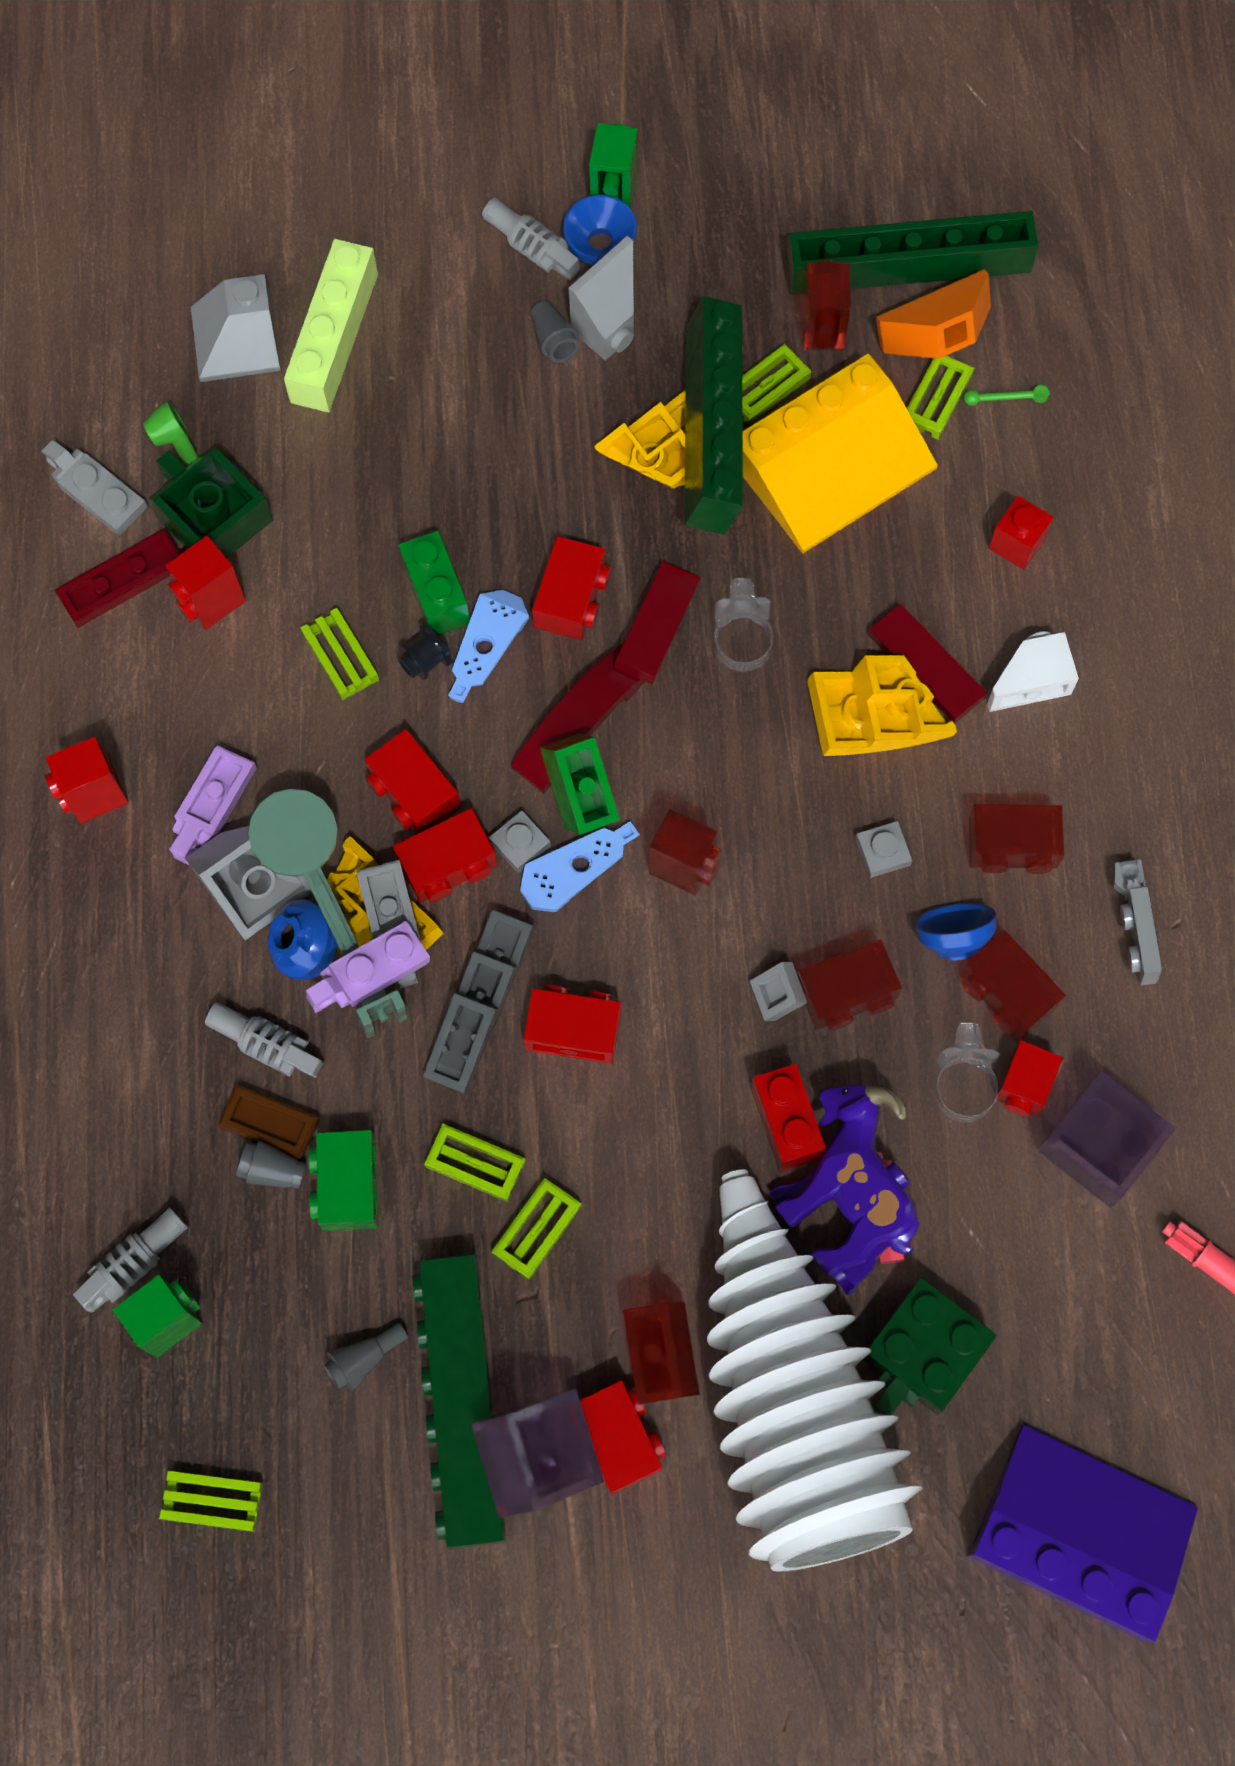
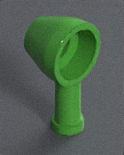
(167, 428)

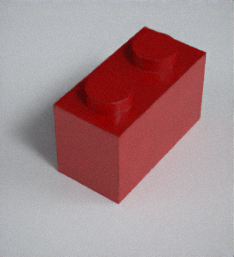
(204, 584)
(570, 588)
(84, 781)
(412, 783)
(446, 857)
(573, 1024)
(787, 1118)
(619, 1439)

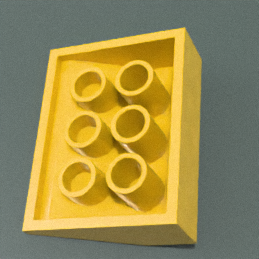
(834, 453)

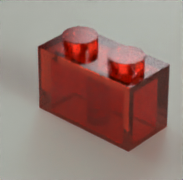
(826, 305)
(1016, 837)
(684, 853)
(850, 986)
(1011, 986)
(661, 1352)

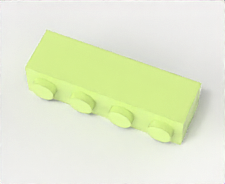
(331, 325)

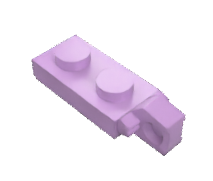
(210, 801)
(369, 969)

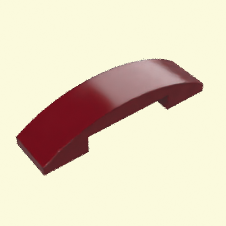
(577, 712)

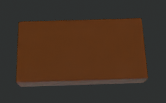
(269, 1121)

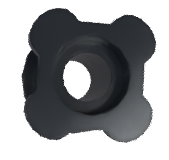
(423, 653)

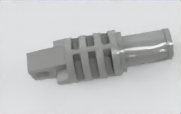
(532, 239)
(264, 1041)
(129, 1262)

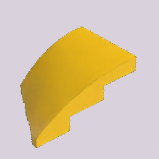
(652, 443)
(875, 708)
(348, 894)

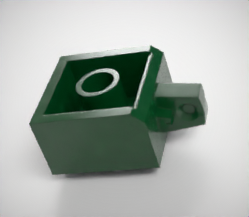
(209, 501)
(926, 1350)

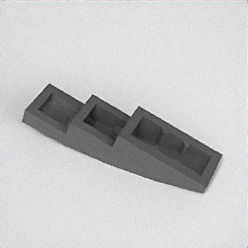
(478, 1001)

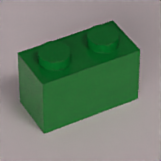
(614, 162)
(434, 583)
(579, 783)
(344, 1180)
(159, 1315)

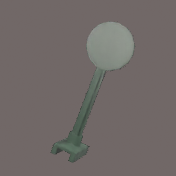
(295, 837)

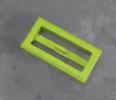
(802, 375)
(924, 422)
(323, 626)
(509, 1177)
(514, 1260)
(171, 1496)

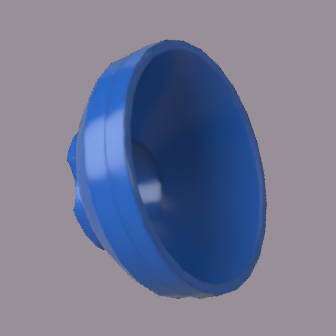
(597, 216)
(956, 929)
(312, 942)

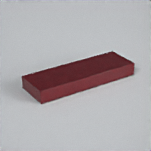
(118, 578)
(657, 622)
(946, 679)

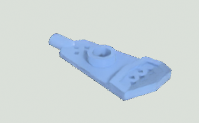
(489, 627)
(561, 874)

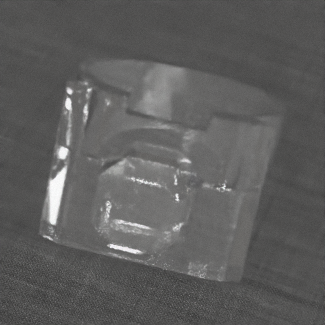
(743, 604)
(967, 1044)

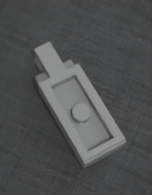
(94, 488)
(387, 903)
(1138, 918)

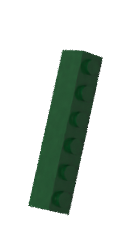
(919, 250)
(713, 416)
(460, 1397)

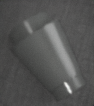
(554, 332)
(269, 1166)

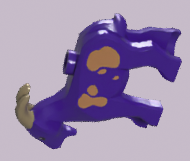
(860, 1185)

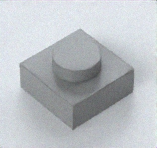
(519, 841)
(883, 849)
(778, 991)

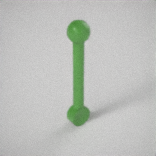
(1039, 394)

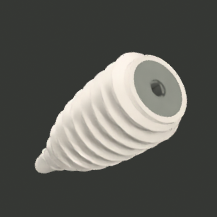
(799, 1404)

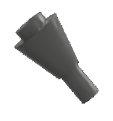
(355, 1361)

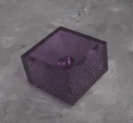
(1107, 1139)
(537, 1453)

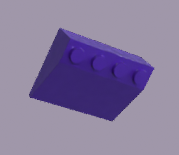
(1085, 1534)

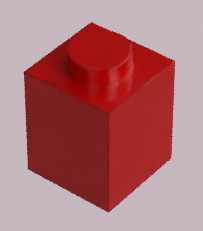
(1021, 532)
(1028, 1079)

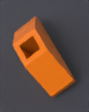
(938, 321)

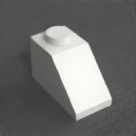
(1036, 673)

